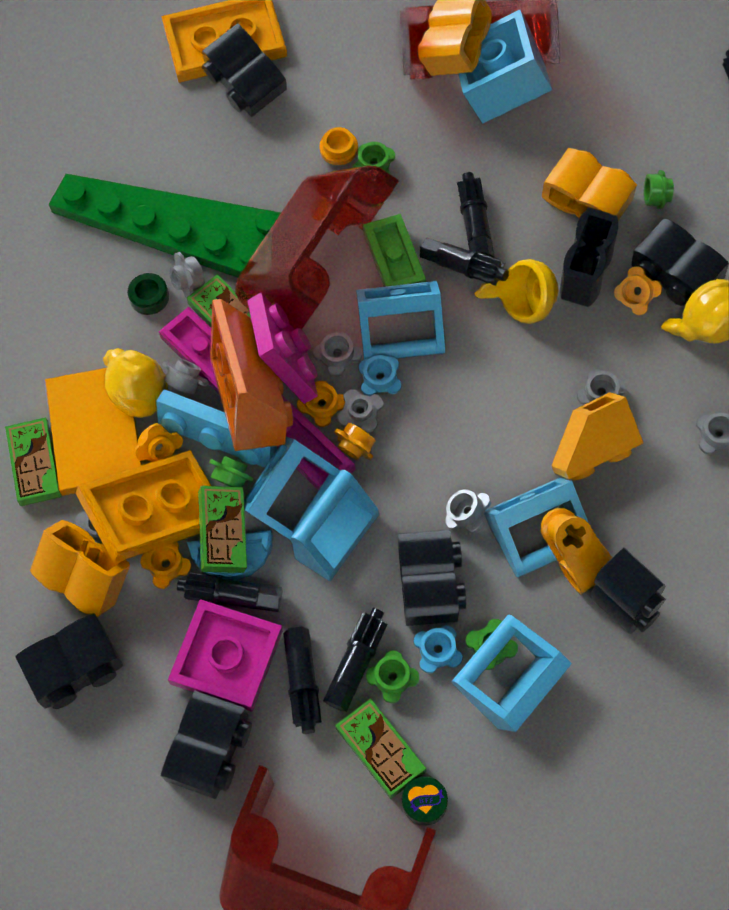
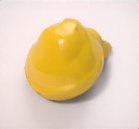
(527, 291)
(704, 314)
(133, 381)

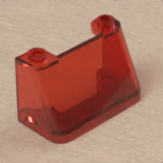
(282, 261)

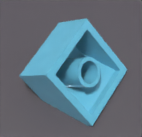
(507, 70)

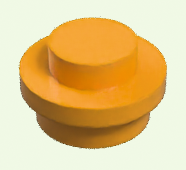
(338, 146)

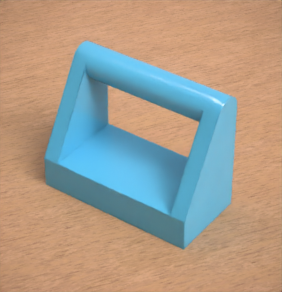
(401, 300)
(276, 476)
(525, 507)
(334, 526)
(529, 687)

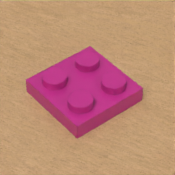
(283, 347)
(226, 654)

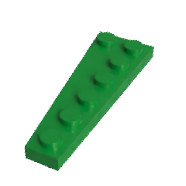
(210, 230)

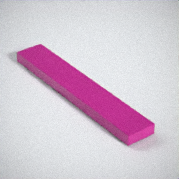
(191, 341)

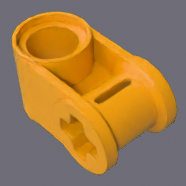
(578, 552)

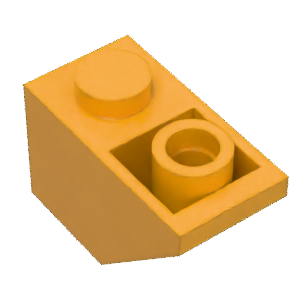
(596, 434)

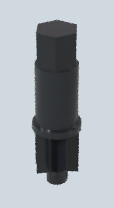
(475, 215)
(469, 263)
(230, 592)
(356, 659)
(302, 682)

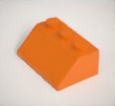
(246, 383)

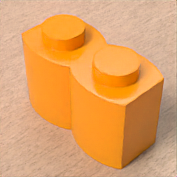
(454, 36)
(584, 183)
(78, 567)

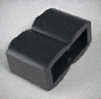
(243, 70)
(588, 257)
(678, 261)
(429, 577)
(629, 592)
(69, 662)
(205, 745)

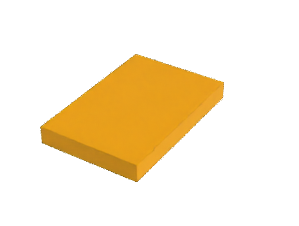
(197, 28)
(88, 430)
(145, 505)

